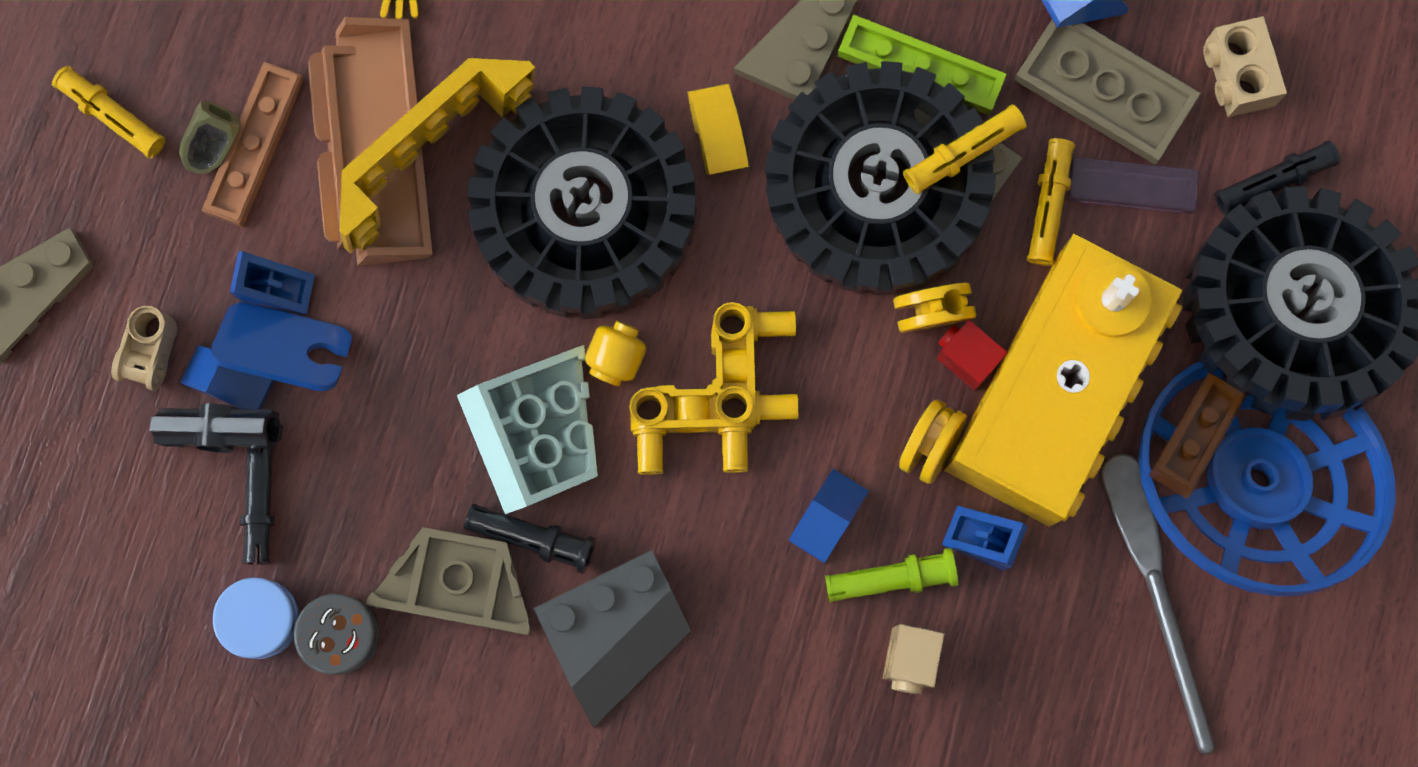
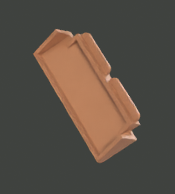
(356, 98)

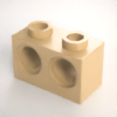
(1256, 67)
(912, 658)

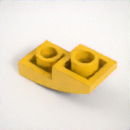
(718, 129)

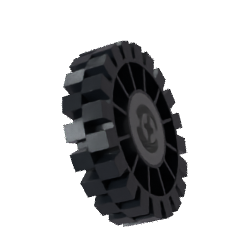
(636, 234)
(860, 238)
(1250, 303)

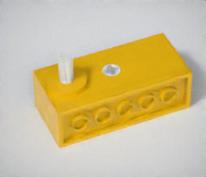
(1087, 328)

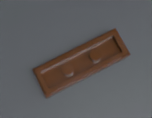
(1197, 435)

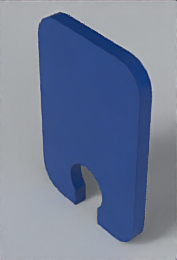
(277, 346)

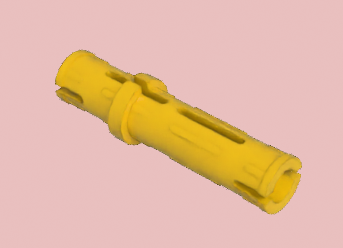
(96, 102)
(950, 158)
(1053, 185)

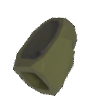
(208, 137)

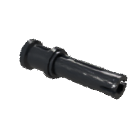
(548, 542)

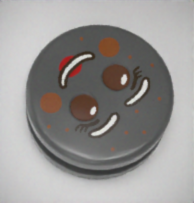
(336, 634)

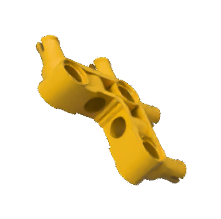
(702, 408)

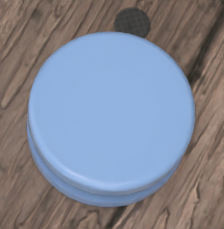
(255, 618)

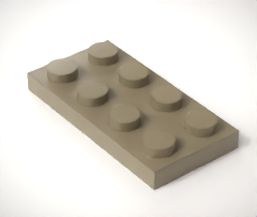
(1108, 88)

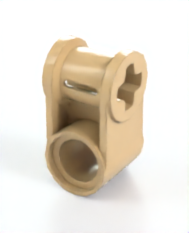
(145, 351)

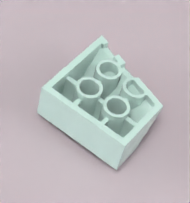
(534, 429)

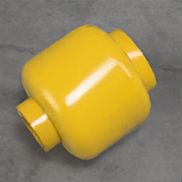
(615, 353)

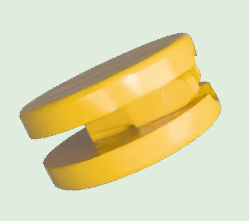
(935, 307)
(935, 438)

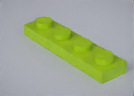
(875, 43)

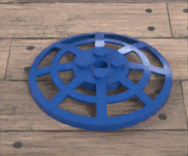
(1281, 501)

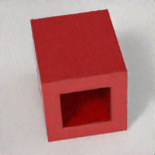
(970, 353)

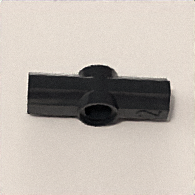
(216, 428)

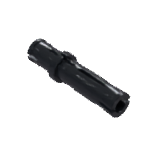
(1293, 170)
(257, 506)

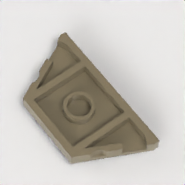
(456, 581)

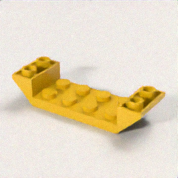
(499, 82)

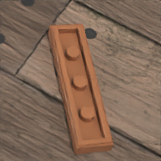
(254, 144)

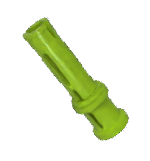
(911, 574)

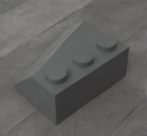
(613, 632)

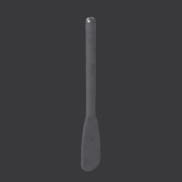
(1141, 535)

